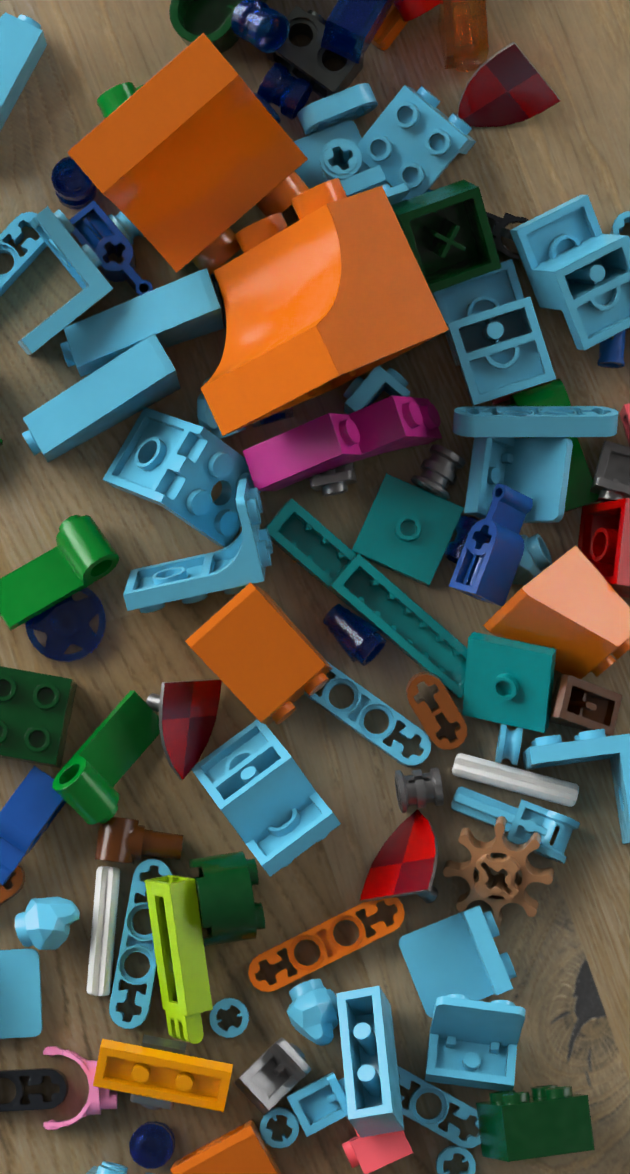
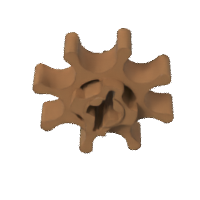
(498, 855)

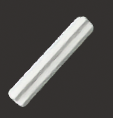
(515, 779)
(103, 931)

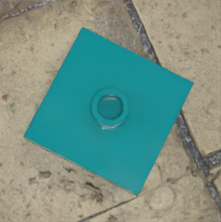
(407, 530)
(509, 682)

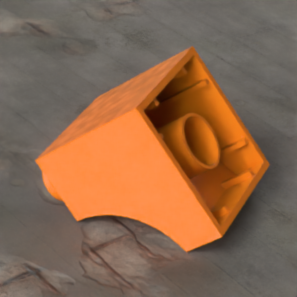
(192, 158)
(316, 304)

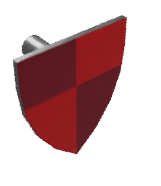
(505, 91)
(186, 720)
(405, 863)

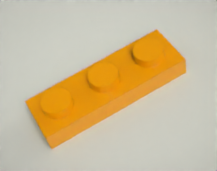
(162, 1075)

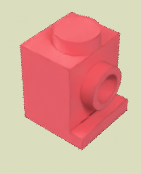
(376, 1150)

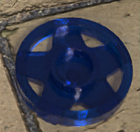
(68, 625)

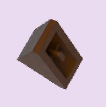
(584, 705)

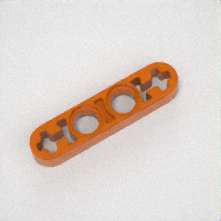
(329, 948)

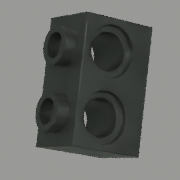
(308, 60)

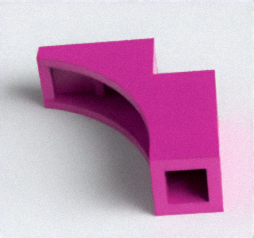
(342, 439)

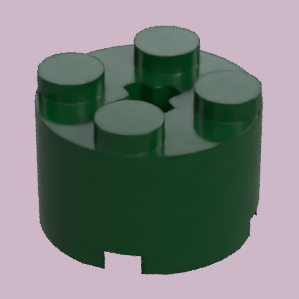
(227, 897)

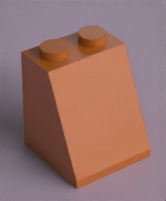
(568, 611)
(260, 655)
(232, 1153)

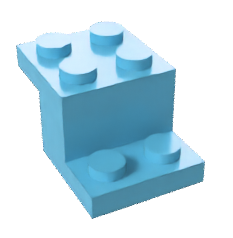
(577, 270)
(494, 335)
(265, 796)

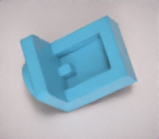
(364, 392)
(319, 1103)

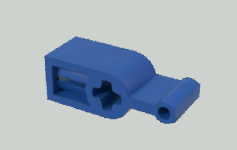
(111, 242)
(493, 548)
(26, 819)

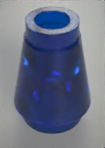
(354, 634)

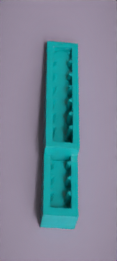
(369, 594)

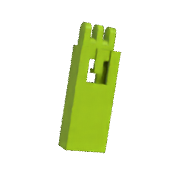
(179, 954)

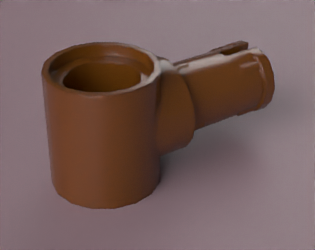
(126, 841)

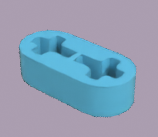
(338, 107)

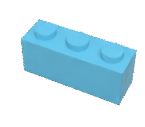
(370, 1062)

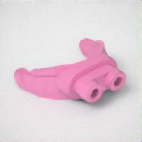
(98, 1097)

